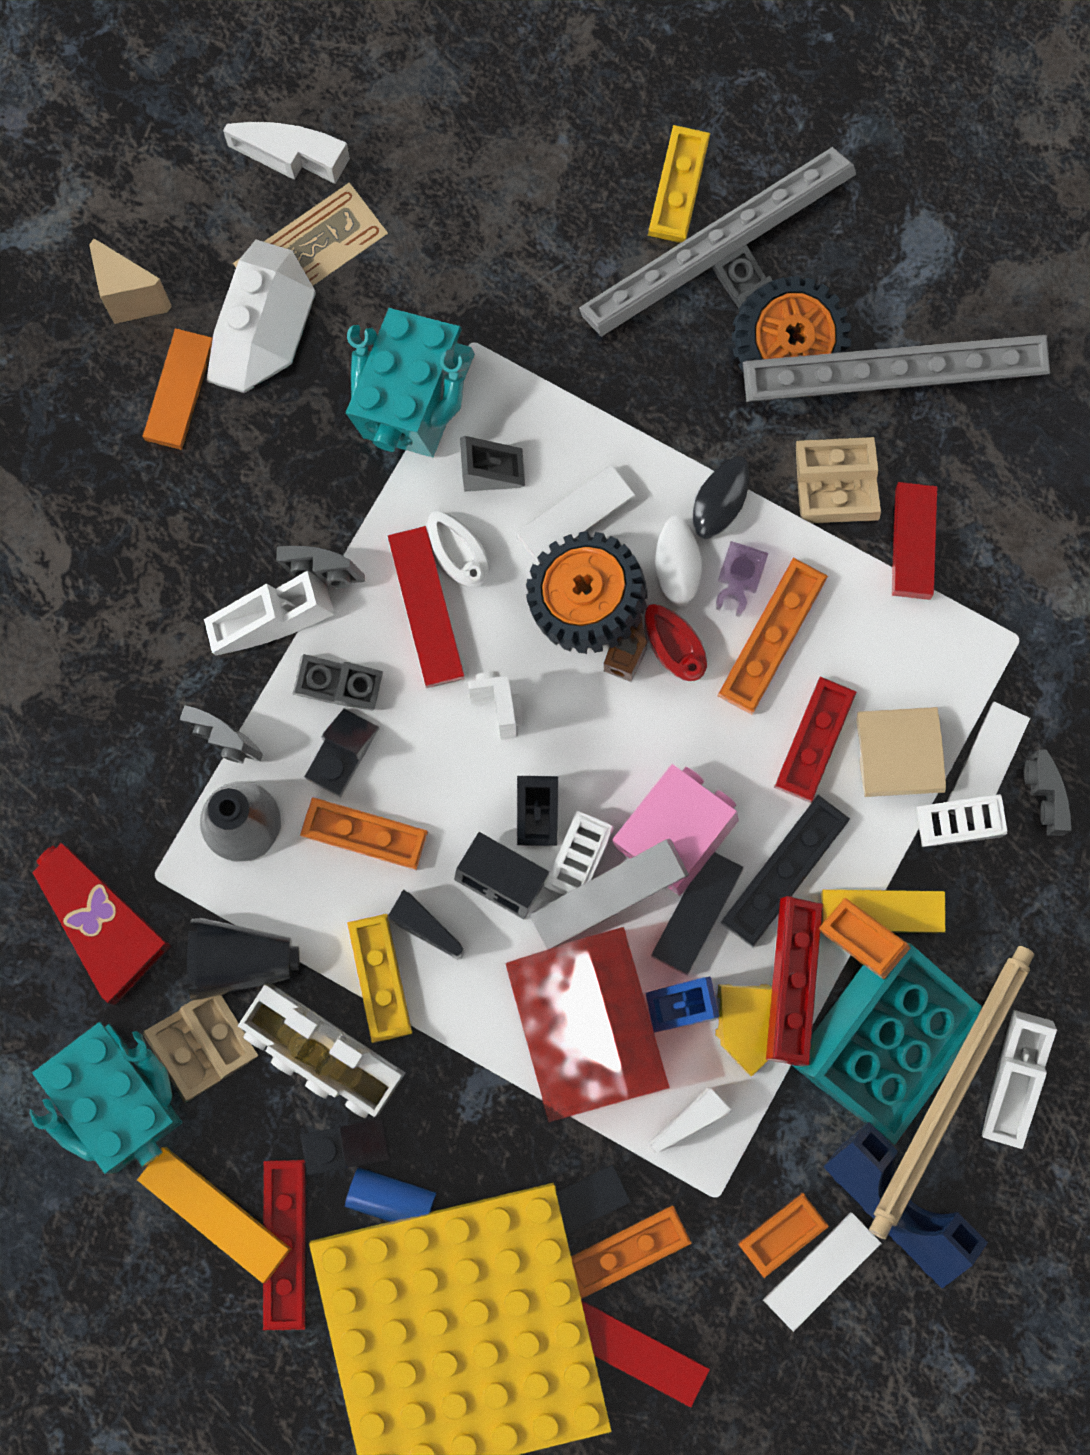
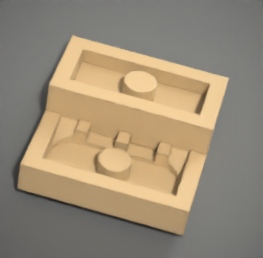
(838, 480)
(901, 752)
(200, 1045)

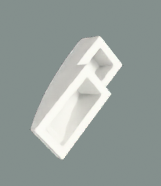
(289, 148)
(269, 614)
(1018, 1079)

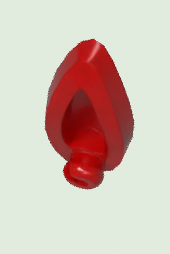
(675, 643)

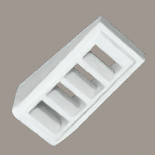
(996, 813)
(591, 824)
(699, 1114)

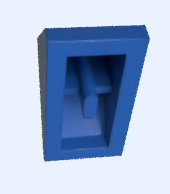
(682, 1005)

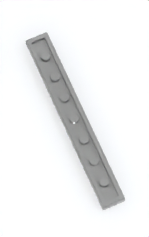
(717, 241)
(896, 368)

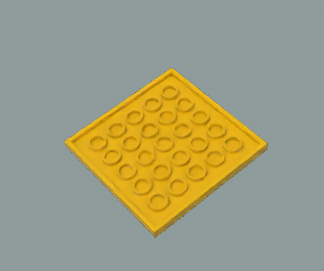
(462, 1330)

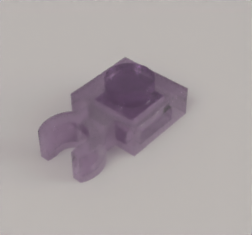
(741, 572)

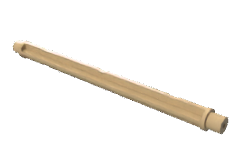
(951, 1093)

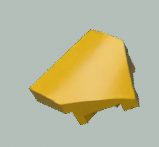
(744, 1024)

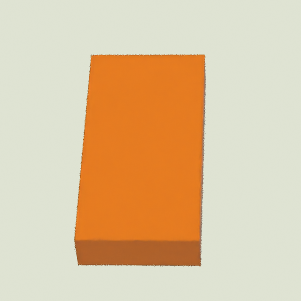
(864, 938)
(783, 1235)

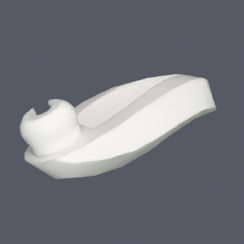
(457, 550)
(678, 562)

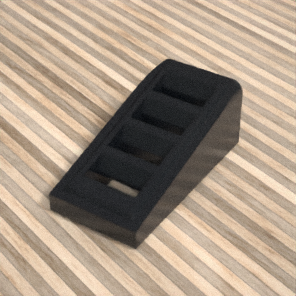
(415, 919)

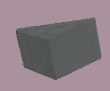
(490, 465)

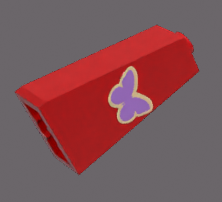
(102, 927)

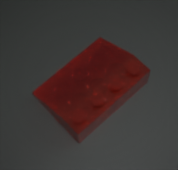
(586, 1024)

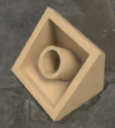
(126, 287)

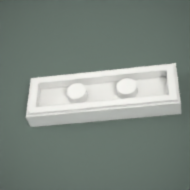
(577, 512)
(989, 756)
(821, 1271)

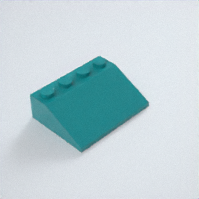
(891, 1042)

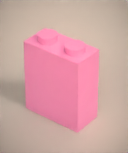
(682, 812)

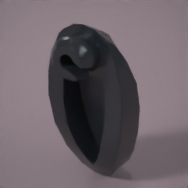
(721, 498)

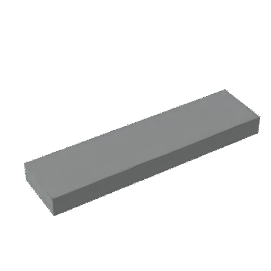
(609, 894)

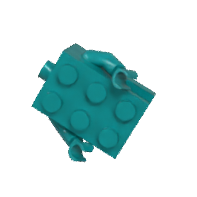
(407, 382)
(110, 1100)

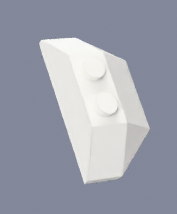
(260, 318)

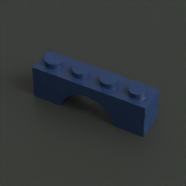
(937, 1242)

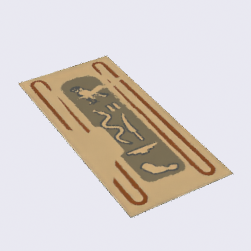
(330, 233)

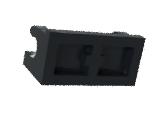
(501, 875)

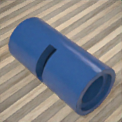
(387, 1197)

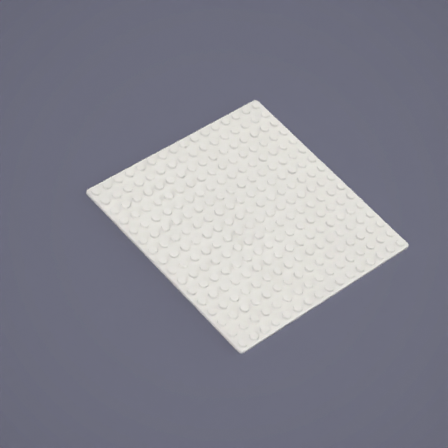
(604, 737)

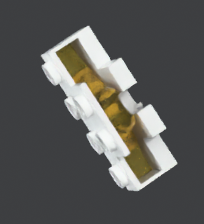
(319, 1052)

